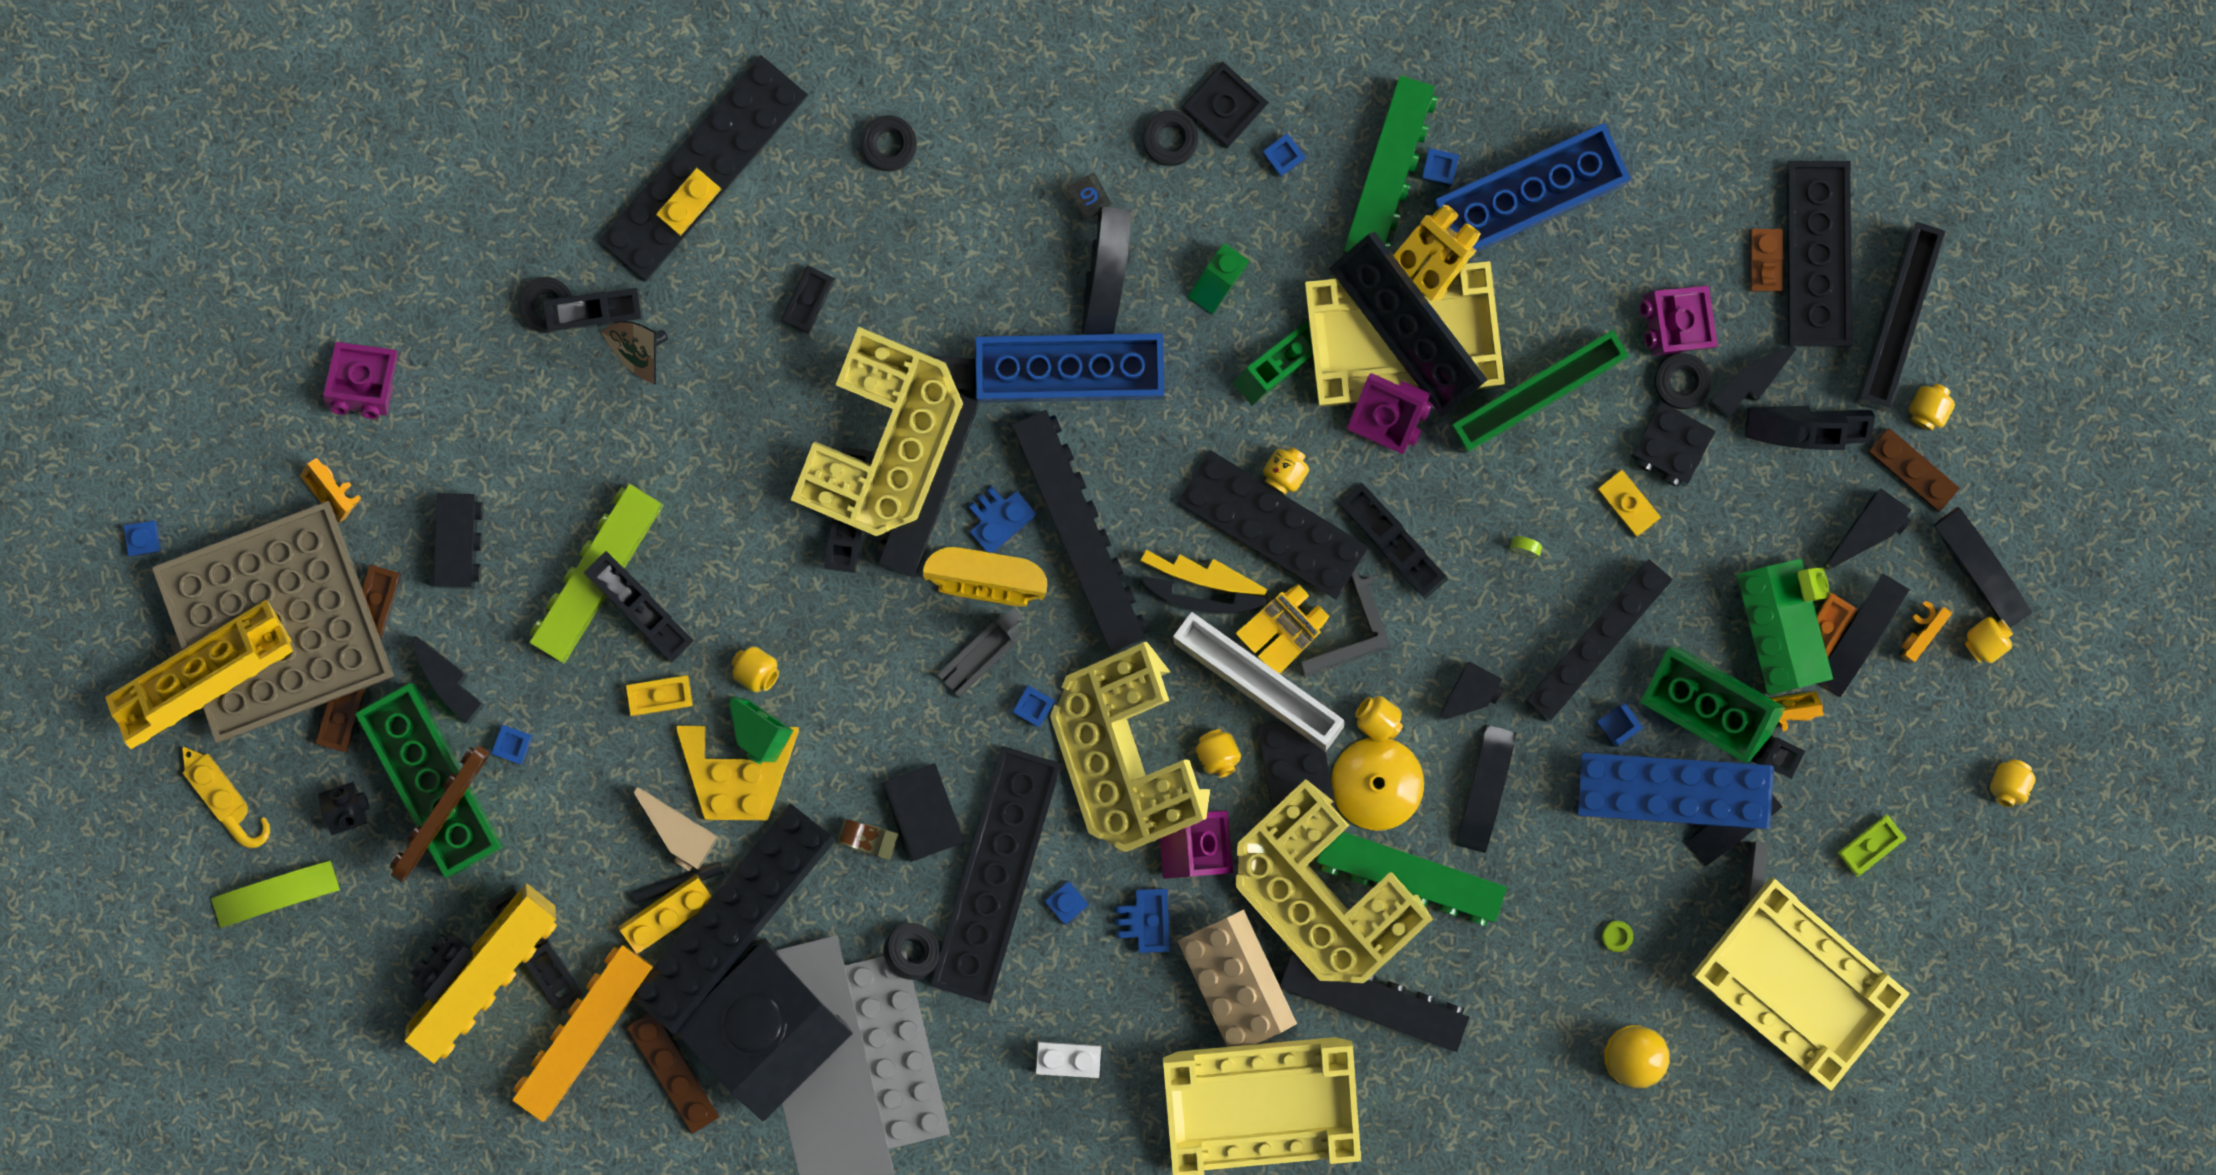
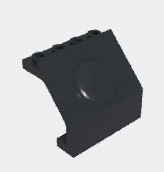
(763, 1030)

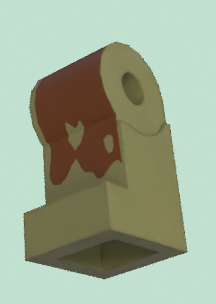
(867, 838)

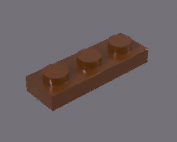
(1913, 470)

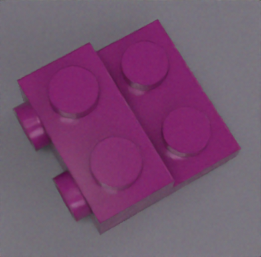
(1678, 320)
(360, 380)
(1390, 413)

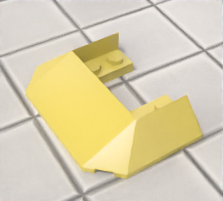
(911, 447)
(1103, 759)
(1302, 908)

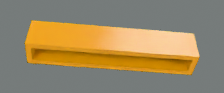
(582, 1034)

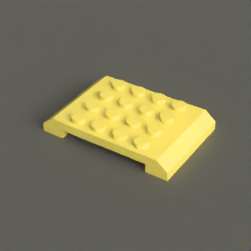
(1350, 348)
(1800, 984)
(1262, 1105)

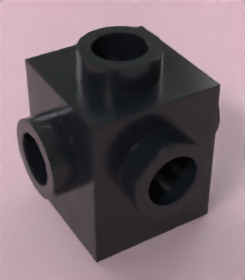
(343, 808)

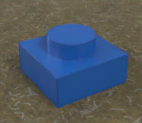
(1284, 155)
(1440, 167)
(142, 538)
(1033, 706)
(512, 744)
(1066, 903)

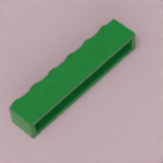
(1392, 161)
(1539, 392)
(1430, 880)

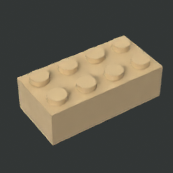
(1237, 981)

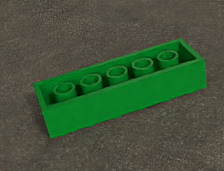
(419, 766)

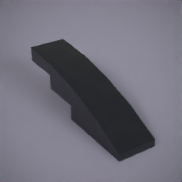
(1107, 271)
(1393, 541)
(1982, 567)
(638, 606)
(1864, 632)

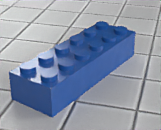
(1538, 187)
(1070, 368)
(1676, 791)

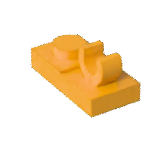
(324, 487)
(1916, 644)
(1799, 707)

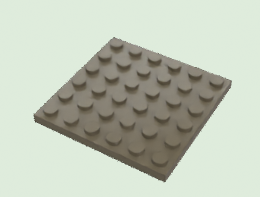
(315, 594)

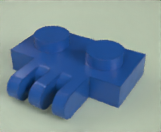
(1000, 519)
(1147, 921)

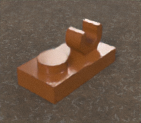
(1766, 260)

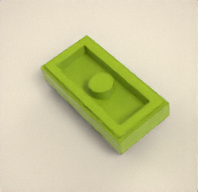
(1813, 584)
(1871, 845)

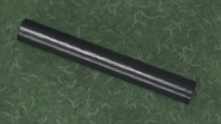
(670, 884)

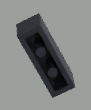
(457, 541)

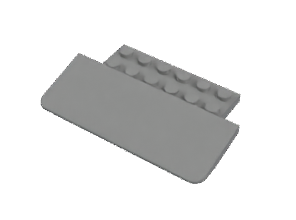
(877, 1084)

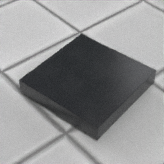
(1225, 105)

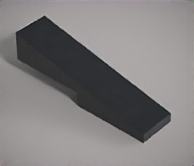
(545, 963)

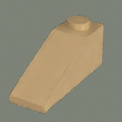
(680, 834)

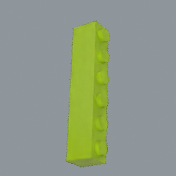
(581, 599)

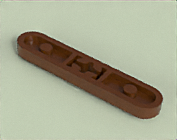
(423, 836)

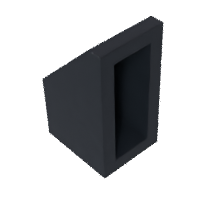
(1472, 692)

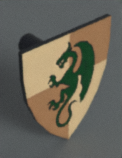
(635, 347)

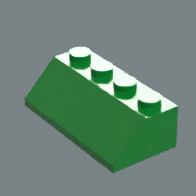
(1784, 628)
(1712, 704)

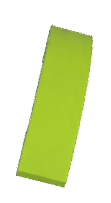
(275, 893)

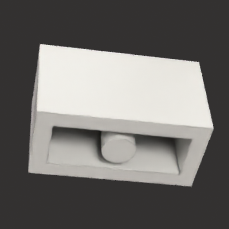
(1068, 1059)

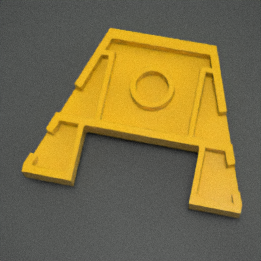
(733, 786)

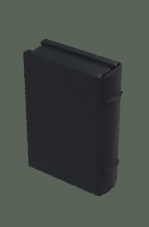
(922, 812)

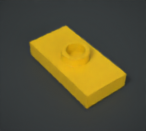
(1629, 503)

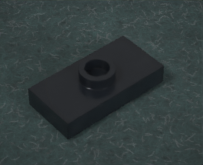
(808, 300)

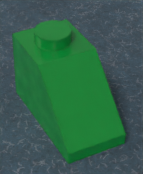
(1218, 278)
(758, 731)

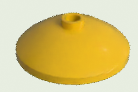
(1354, 787)

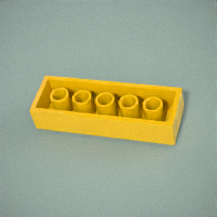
(495, 957)

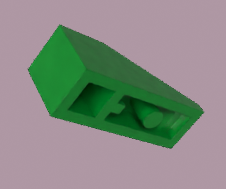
(1275, 365)

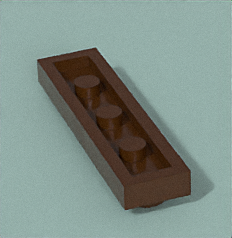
(673, 1073)

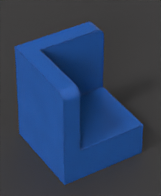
(1619, 724)

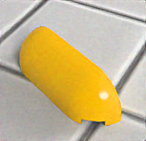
(986, 576)

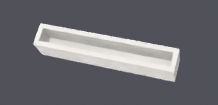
(1258, 681)

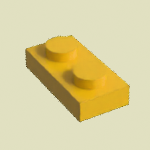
(688, 201)
(659, 695)

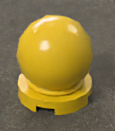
(1636, 1056)

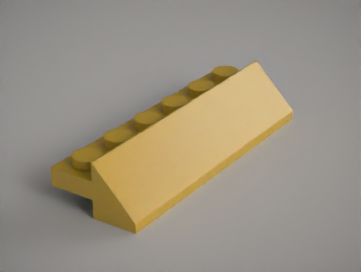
(199, 674)

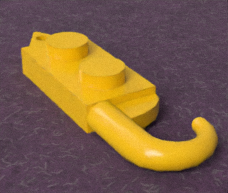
(221, 797)

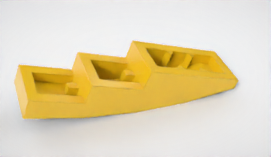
(1216, 577)

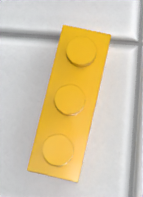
(665, 914)

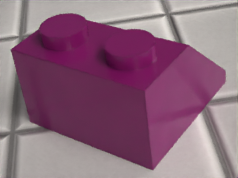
(1198, 848)

